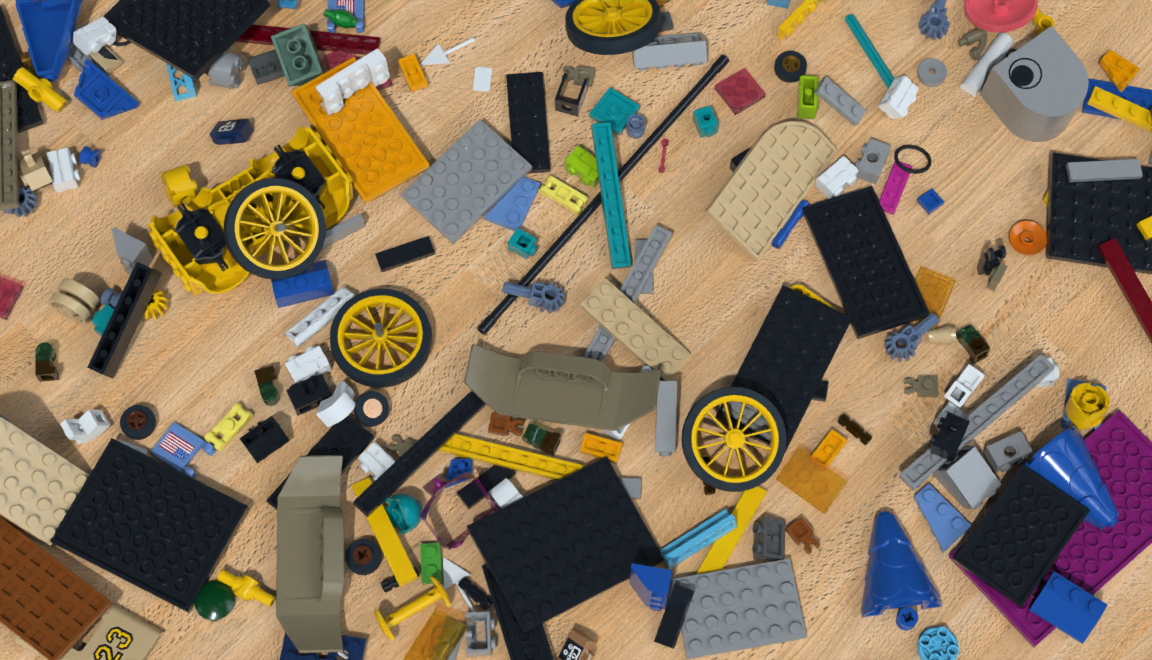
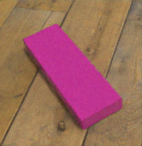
(894, 188)

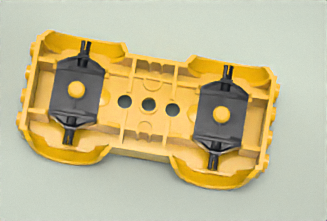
(195, 233)

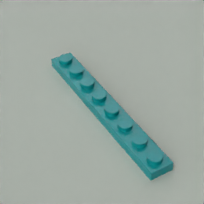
(611, 195)

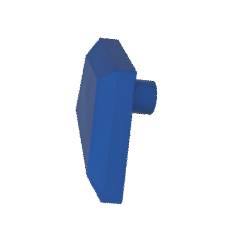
(458, 467)

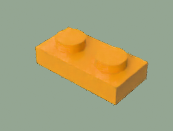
(412, 72)
(601, 447)
(829, 448)

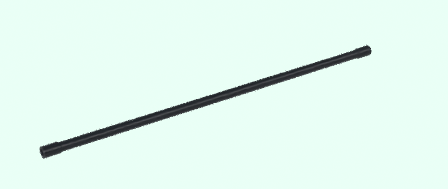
(716, 68)

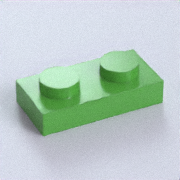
(430, 562)

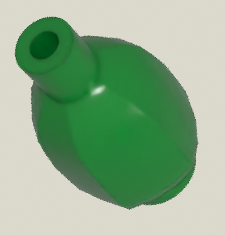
(341, 18)

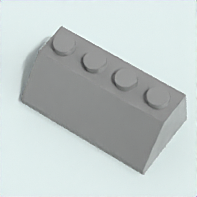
(671, 50)

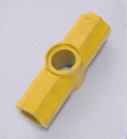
(40, 89)

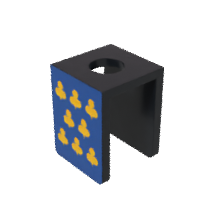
(575, 106)

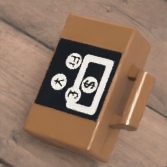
(578, 647)

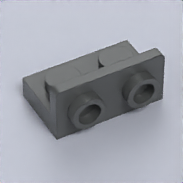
(768, 539)

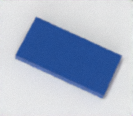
(1136, 95)

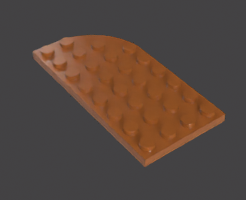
(43, 597)

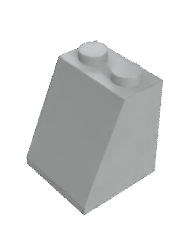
(968, 478)

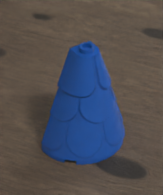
(49, 32)
(1072, 470)
(894, 571)

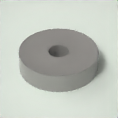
(935, 66)

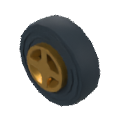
(793, 60)

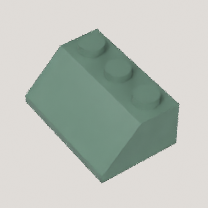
(298, 55)

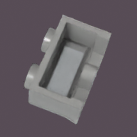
(479, 634)

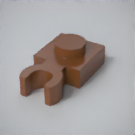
(502, 424)
(801, 533)

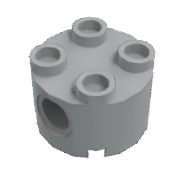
(226, 70)

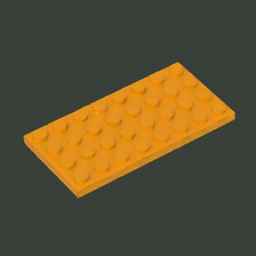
(363, 137)

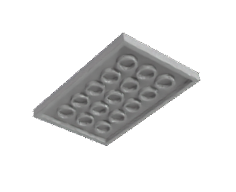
(466, 181)
(741, 609)

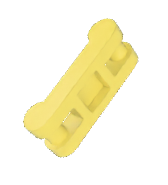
(563, 194)
(228, 427)

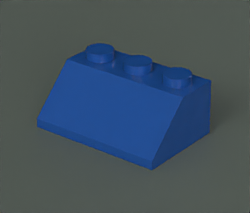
(305, 286)
(651, 585)
(1068, 607)

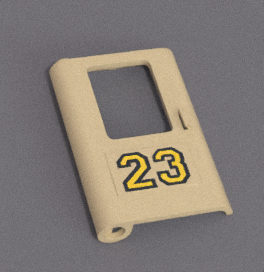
(117, 638)

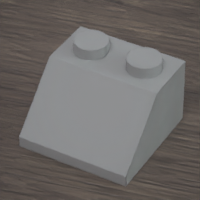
(130, 250)

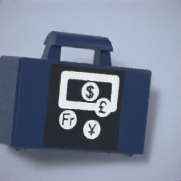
(231, 132)

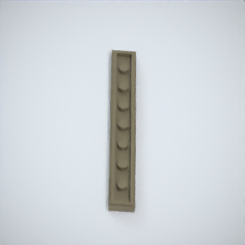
(9, 146)

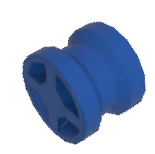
(90, 156)
(905, 623)

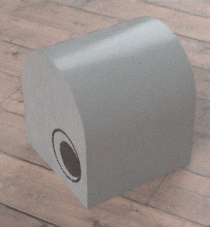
(1037, 88)

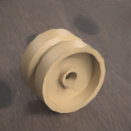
(74, 300)

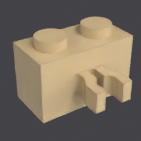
(33, 170)

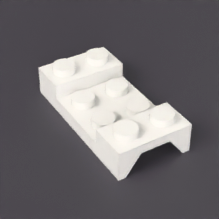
(357, 76)

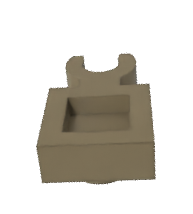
(579, 74)
(996, 276)
(925, 386)
(400, 446)

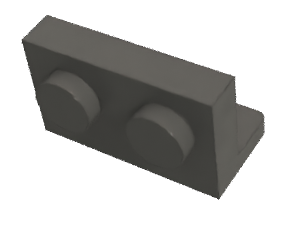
(266, 67)

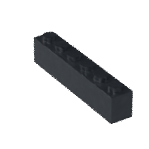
(124, 320)

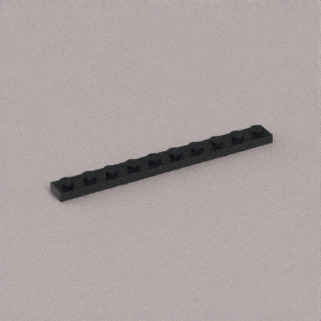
(419, 454)

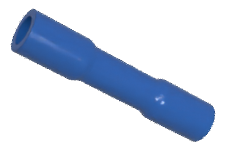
(784, 233)

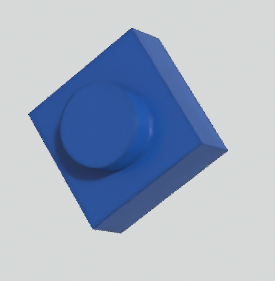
(930, 201)

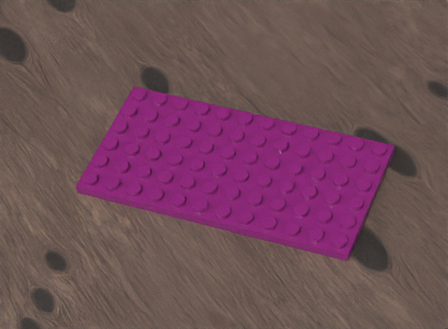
(1096, 554)

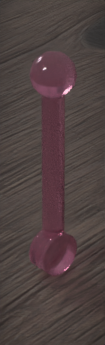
(665, 142)

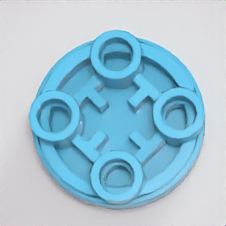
(937, 644)

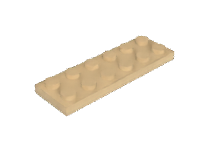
(634, 329)

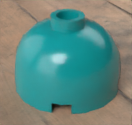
(404, 512)

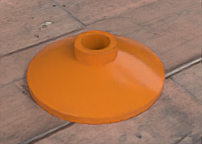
(1030, 231)

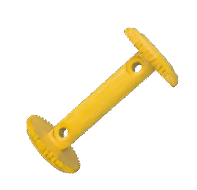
(412, 608)

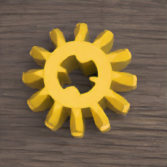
(157, 307)

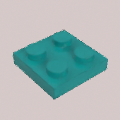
(614, 109)

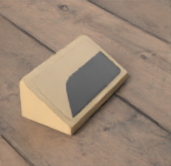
(106, 59)

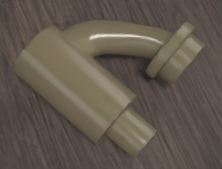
(972, 37)

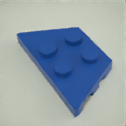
(102, 94)

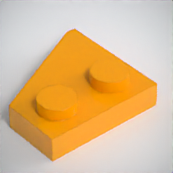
(1118, 69)

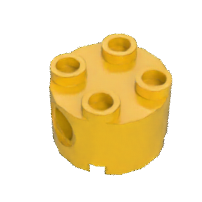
(179, 185)
(1087, 405)

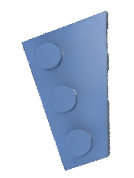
(515, 205)
(942, 518)

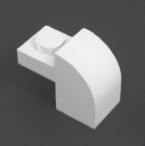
(964, 386)
(337, 406)
(87, 427)

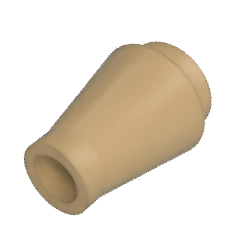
(943, 335)

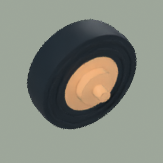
(371, 408)

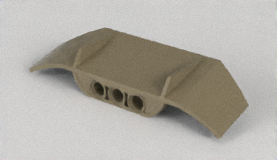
(561, 388)
(311, 554)

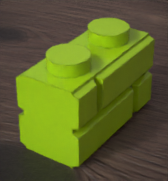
(807, 99)
(582, 165)

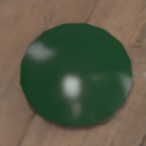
(215, 601)

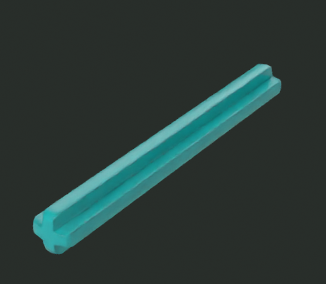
(869, 49)

